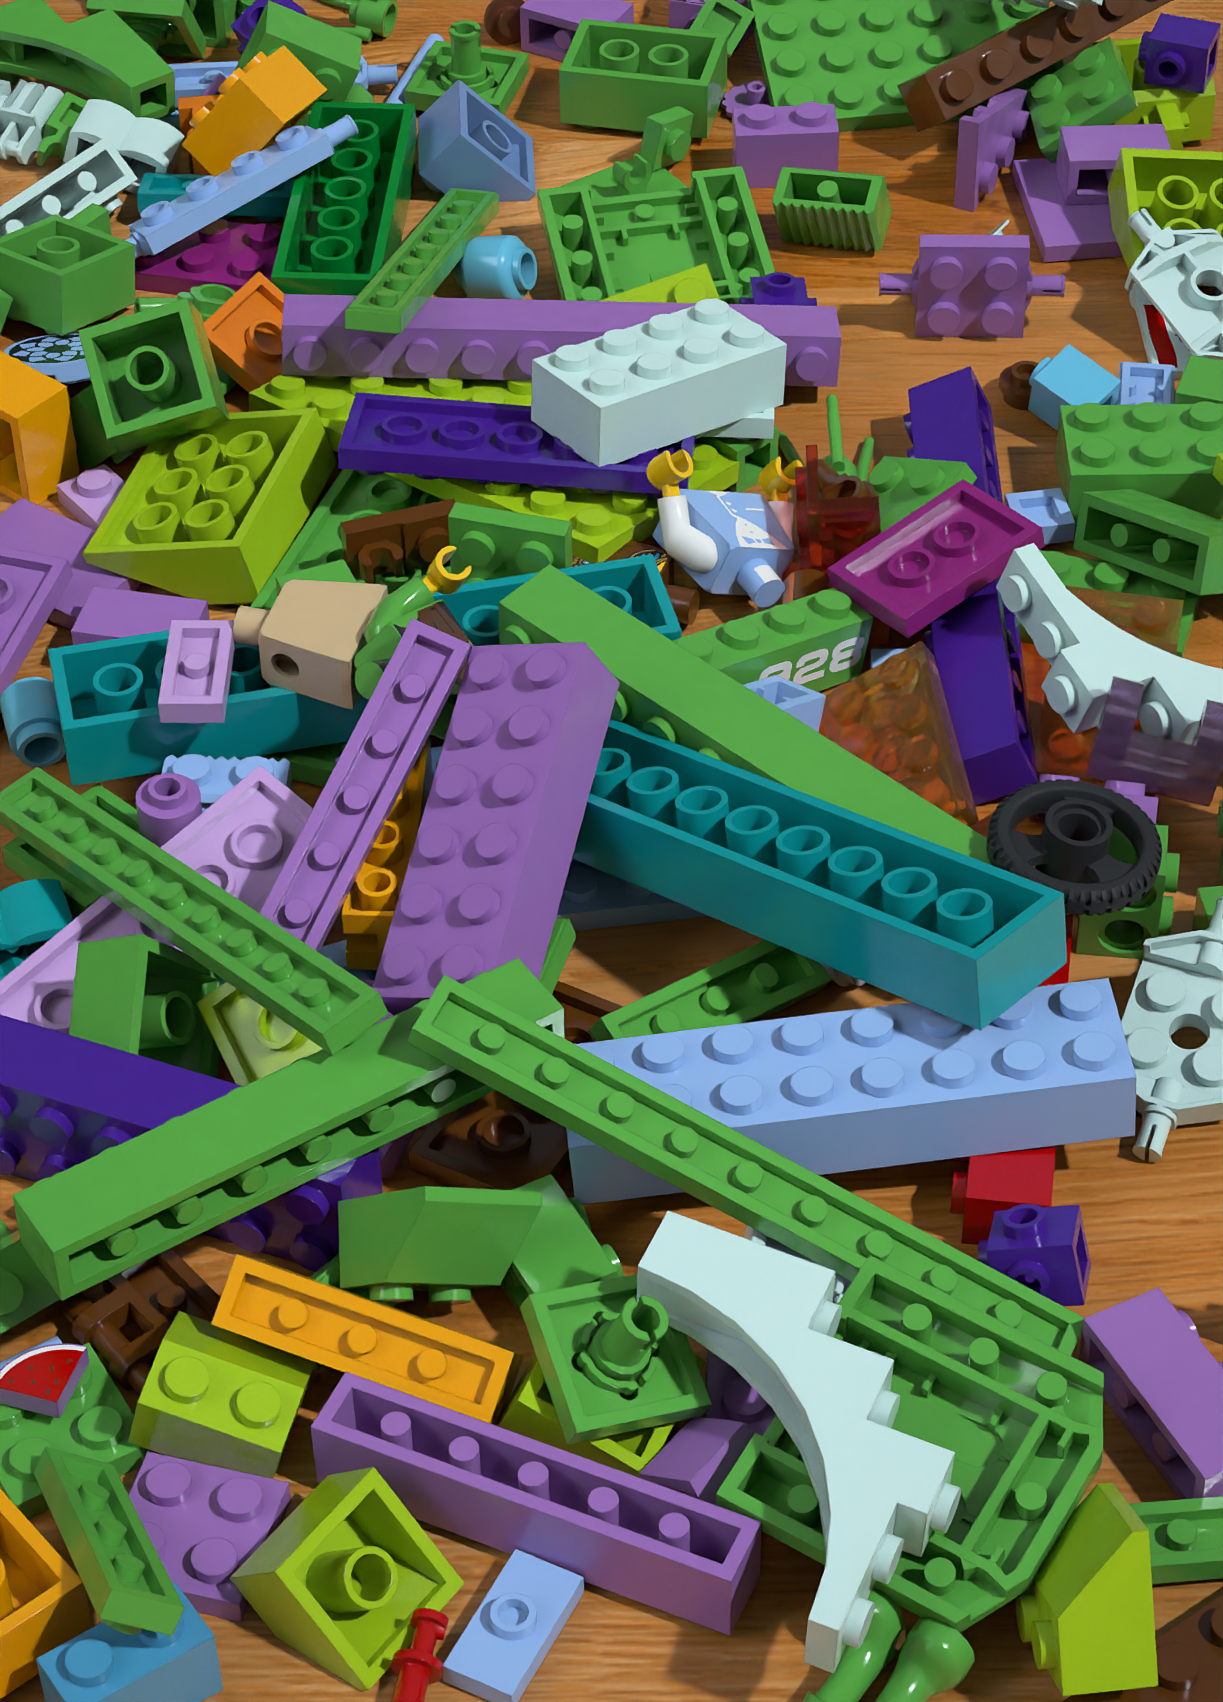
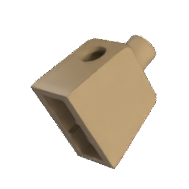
(312, 637)

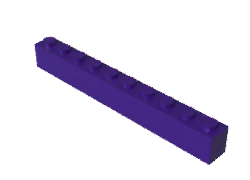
(980, 637)

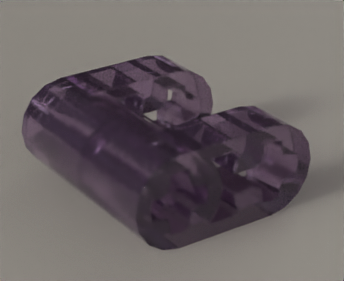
(1162, 764)

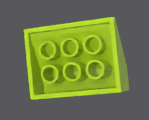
(1175, 188)
(217, 505)

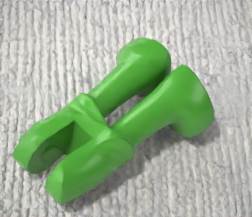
(929, 1663)

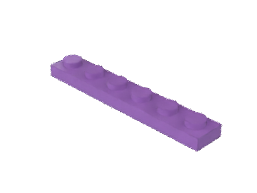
(365, 783)

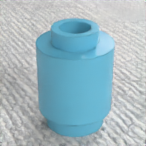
(33, 721)

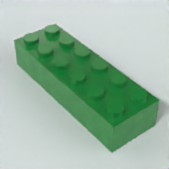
(352, 205)

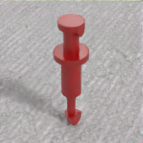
(417, 1665)

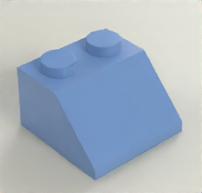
(474, 147)

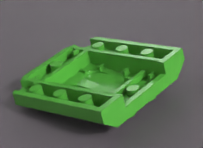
(642, 237)
(998, 1398)

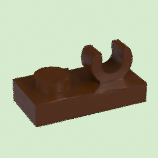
(395, 540)

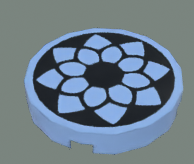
(53, 356)

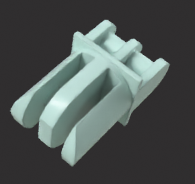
(25, 118)

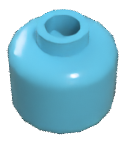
(496, 268)

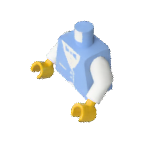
(727, 538)

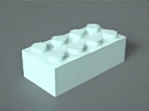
(657, 382)

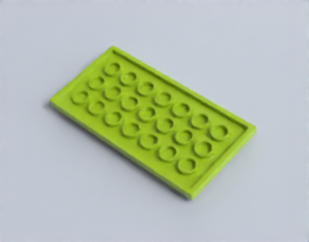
(598, 520)

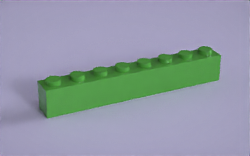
(253, 1144)

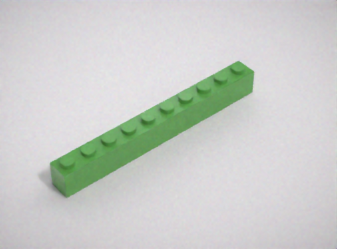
(705, 710)

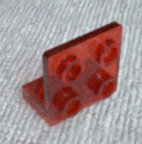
(831, 525)

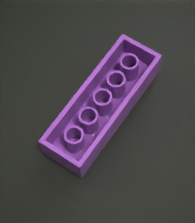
(499, 818)

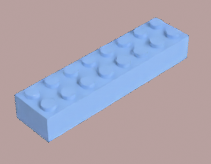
(886, 1085)

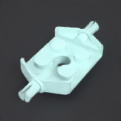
(1169, 278)
(1175, 990)

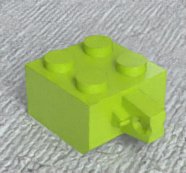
(1183, 113)

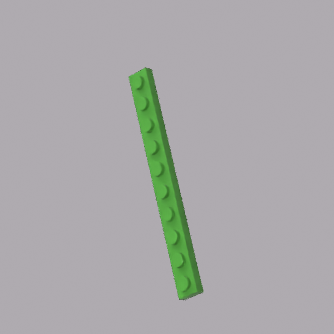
(192, 912)
(713, 1158)

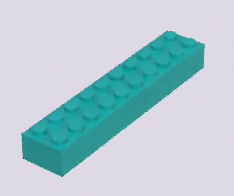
(113, 685)
(820, 879)

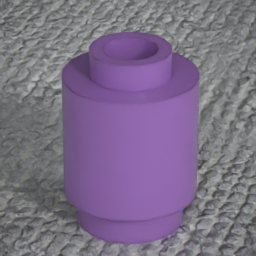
(166, 806)

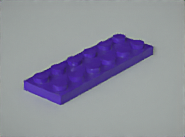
(479, 444)

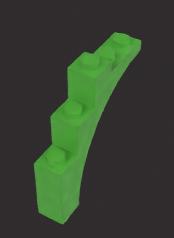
(89, 56)

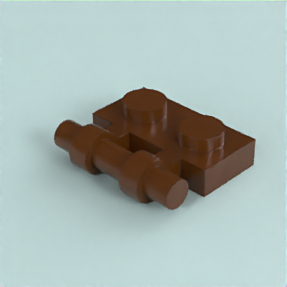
(151, 1298)

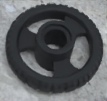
(1075, 844)

